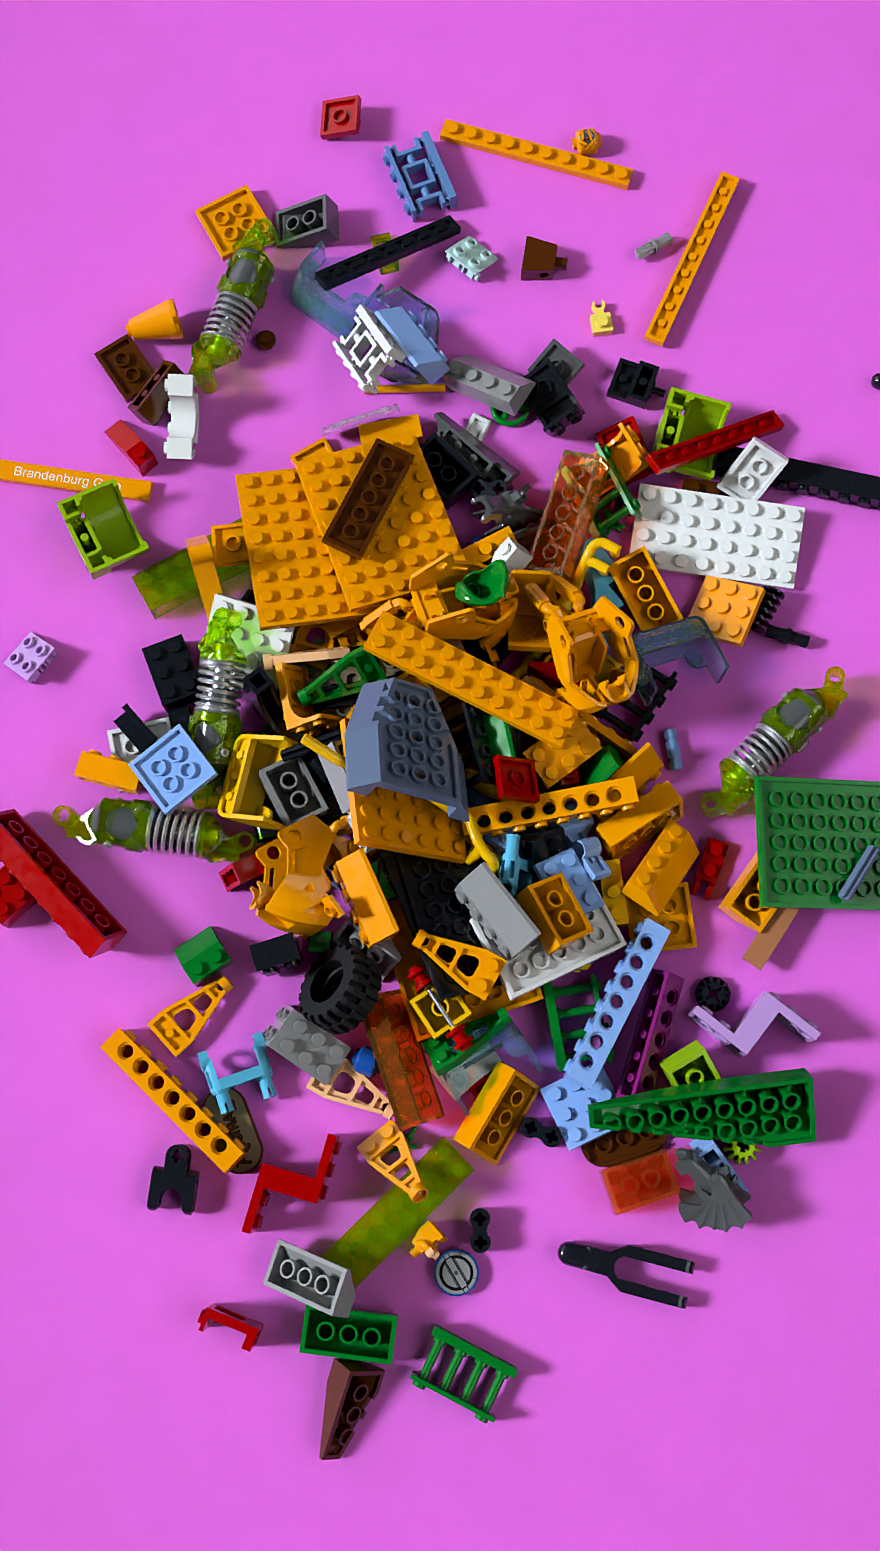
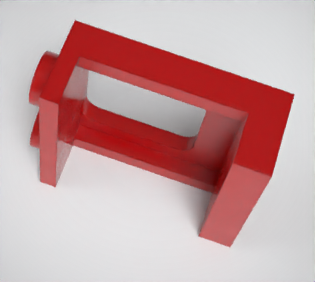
(233, 1320)

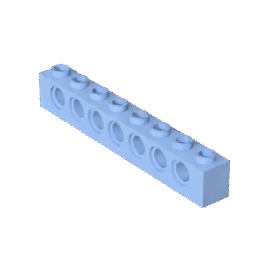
(656, 936)

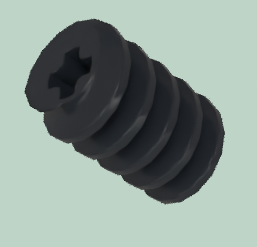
(767, 607)

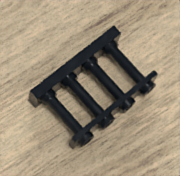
(647, 717)
(480, 743)

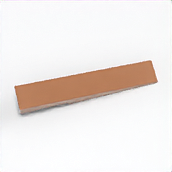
(767, 940)

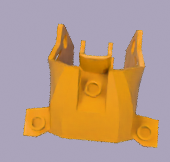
(442, 614)
(580, 647)
(300, 879)

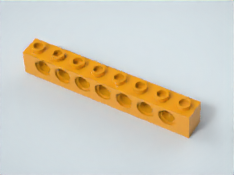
(623, 786)
(115, 1048)

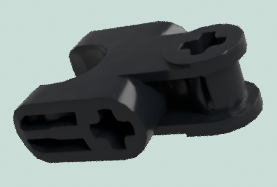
(174, 1176)

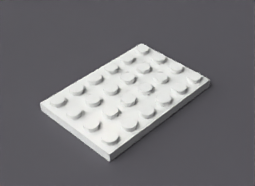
(536, 968)

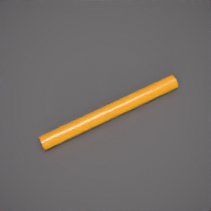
(413, 388)

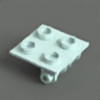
(470, 257)

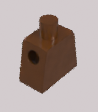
(540, 260)

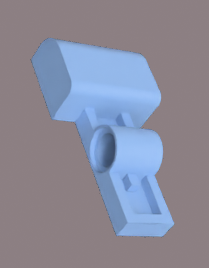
(586, 848)

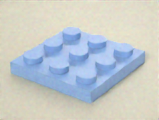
(173, 769)
(569, 1108)

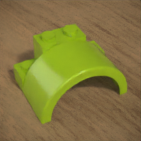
(700, 417)
(106, 532)

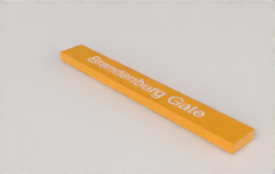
(70, 480)

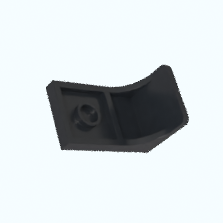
(553, 399)

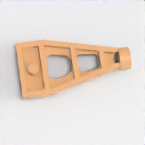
(334, 654)
(328, 1092)

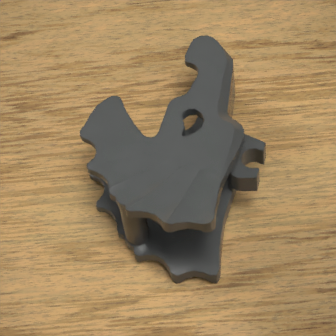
(507, 510)
(715, 1197)

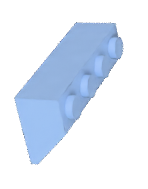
(414, 343)

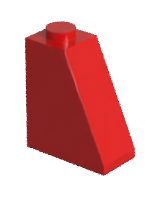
(245, 870)

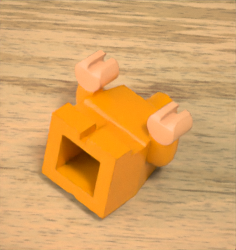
(426, 1241)

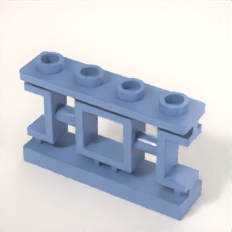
(434, 171)

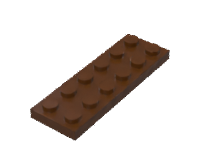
(368, 499)

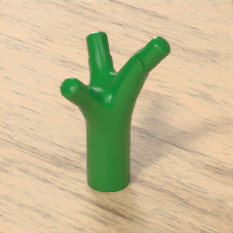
(607, 513)
(410, 1138)

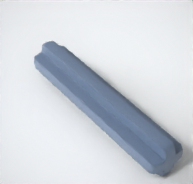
(858, 873)

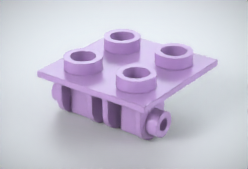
(30, 657)

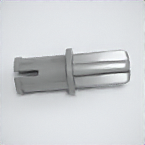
(653, 246)

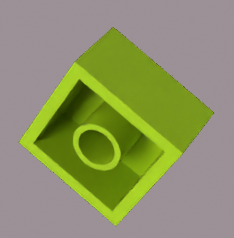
(689, 1066)

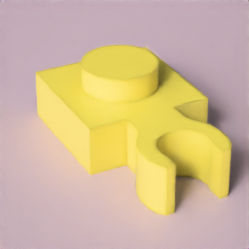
(600, 322)

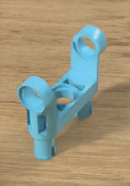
(515, 868)
(260, 1073)

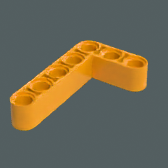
(204, 570)

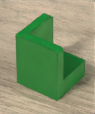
(320, 942)

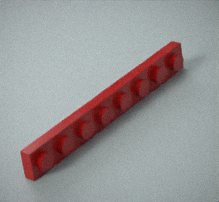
(714, 442)

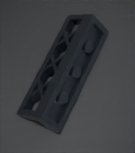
(135, 729)

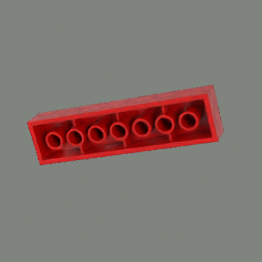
(56, 887)

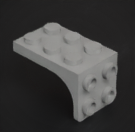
(305, 1044)

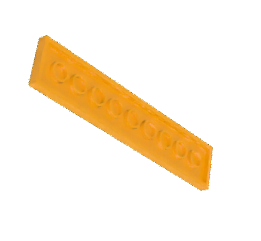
(471, 680)

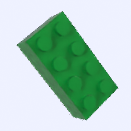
(361, 1336)

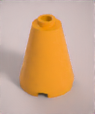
(156, 323)

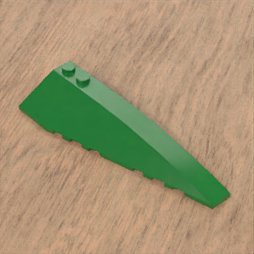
(747, 1109)

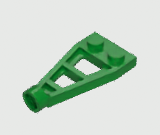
(363, 661)
(445, 1060)

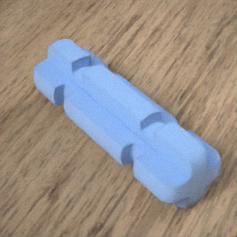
(673, 749)

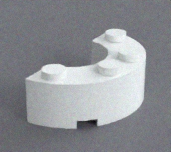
(184, 416)

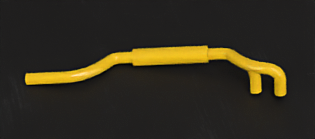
(587, 561)
(478, 847)

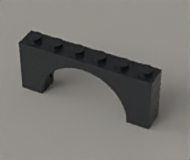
(262, 697)

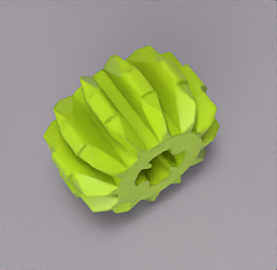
(735, 1152)

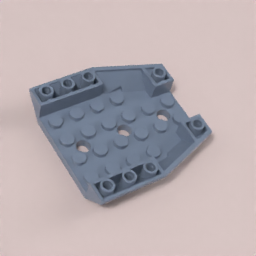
(386, 755)

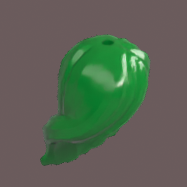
(484, 586)

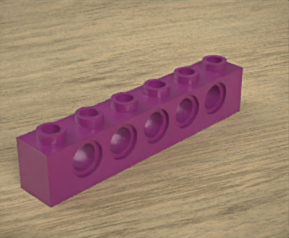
(651, 1033)

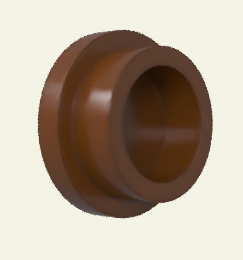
(266, 340)

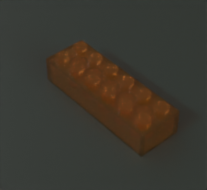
(568, 513)
(402, 1062)

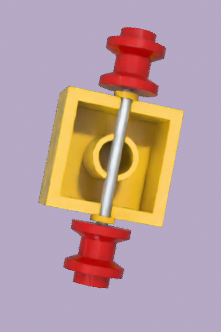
(442, 1015)

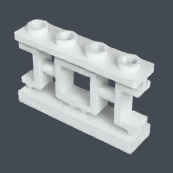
(375, 359)

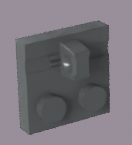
(562, 359)

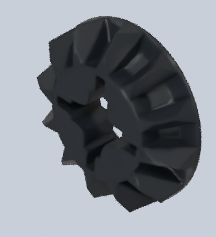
(702, 992)

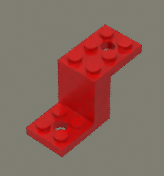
(291, 1184)

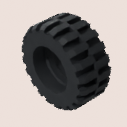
(340, 989)

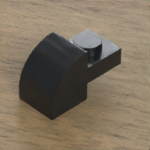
(538, 844)

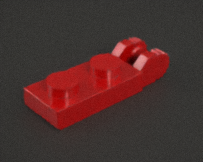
(710, 865)

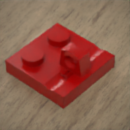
(340, 117)
(516, 779)

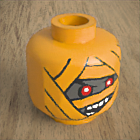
(586, 141)

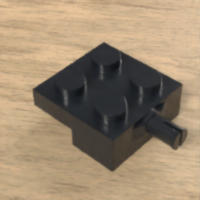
(634, 383)

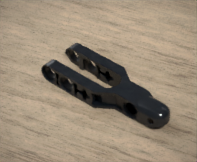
(603, 1263)

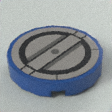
(456, 1272)

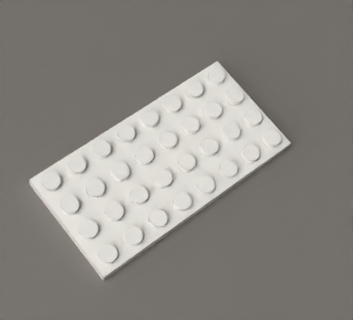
(719, 536)

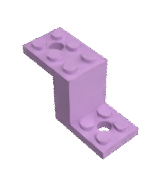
(754, 1023)

